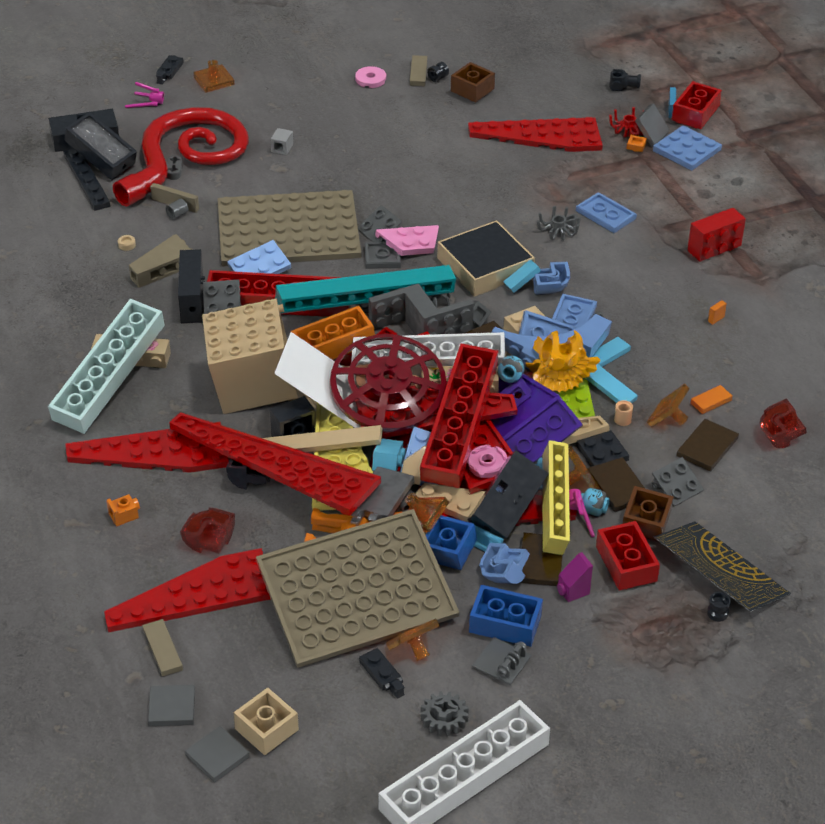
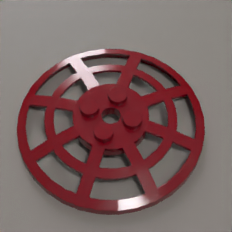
(385, 387)

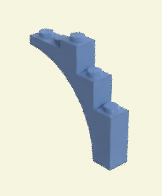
(592, 334)

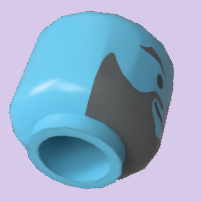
(510, 369)
(595, 501)

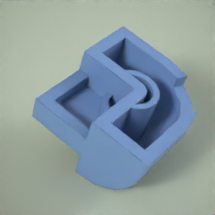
(552, 279)
(503, 564)

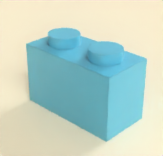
(388, 454)

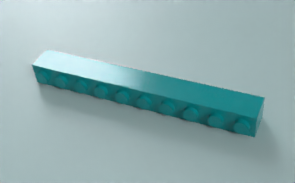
(360, 288)

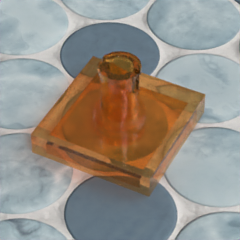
(213, 77)
(669, 406)
(580, 471)
(427, 509)
(414, 637)

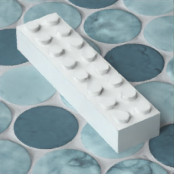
(442, 345)
(465, 767)

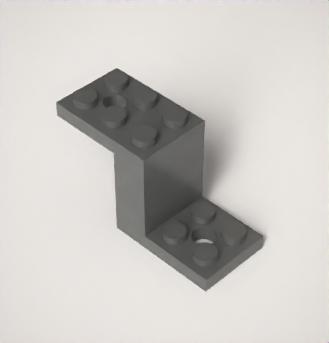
(419, 312)

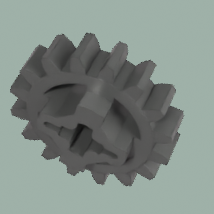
(444, 713)

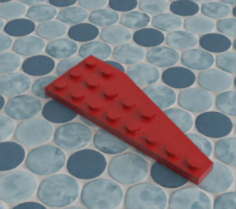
(569, 133)
(148, 450)

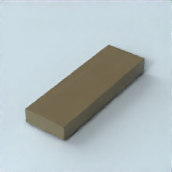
(418, 70)
(169, 195)
(162, 647)

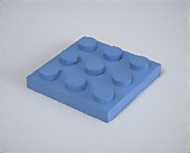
(687, 147)

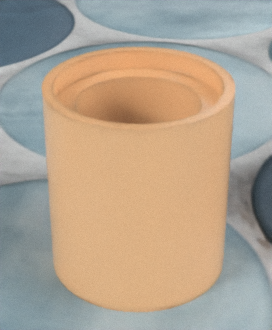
(623, 413)

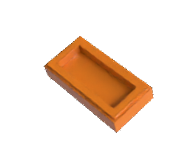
(711, 399)

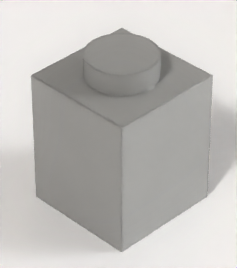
(282, 141)

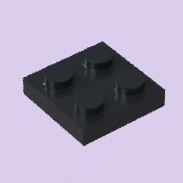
(601, 448)

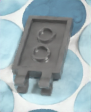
(385, 497)

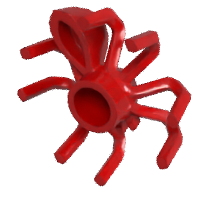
(627, 123)

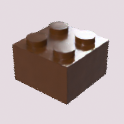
(472, 82)
(649, 510)

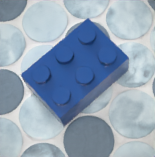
(505, 615)

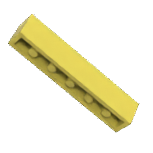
(556, 498)

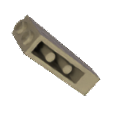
(158, 262)

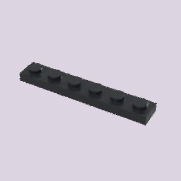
(87, 179)

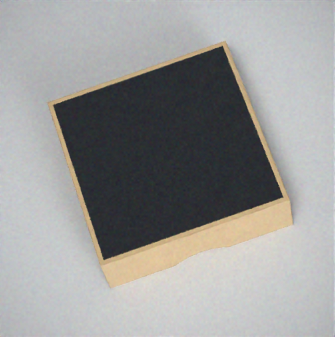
(483, 257)

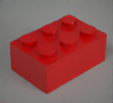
(696, 105)
(716, 234)
(627, 555)

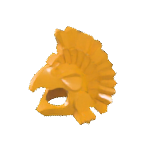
(561, 364)

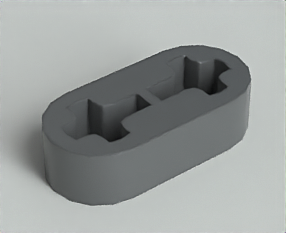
(174, 167)

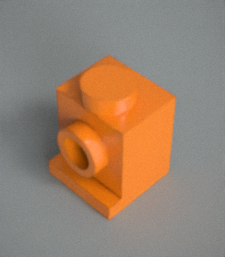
(123, 509)

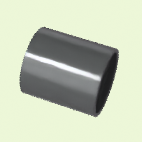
(176, 209)

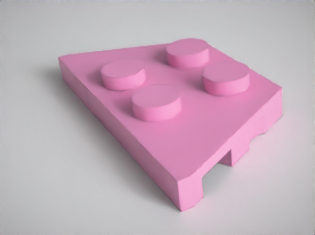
(410, 239)

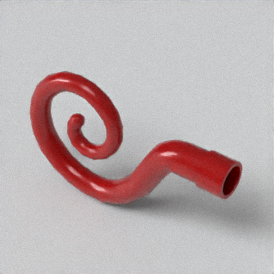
(138, 185)

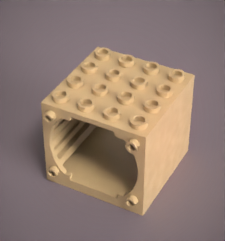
(244, 354)

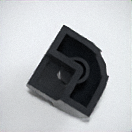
(241, 475)

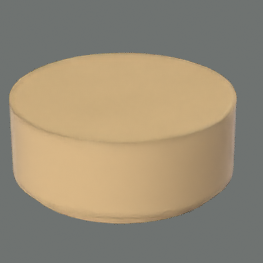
(126, 242)

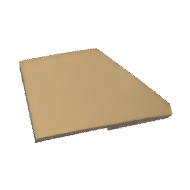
(412, 464)

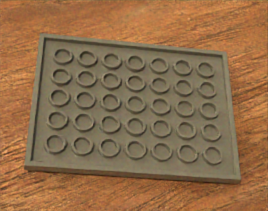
(301, 224)
(356, 587)

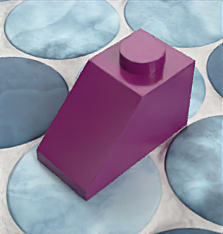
(575, 578)

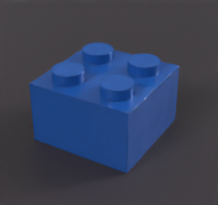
(452, 541)

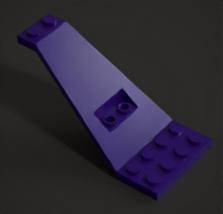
(539, 418)

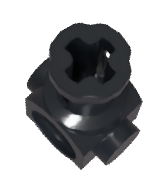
(620, 80)

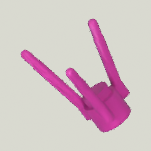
(156, 97)
(576, 502)

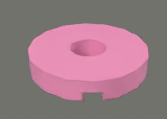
(370, 76)
(486, 469)

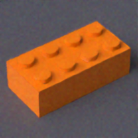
(336, 331)

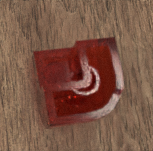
(781, 424)
(208, 530)

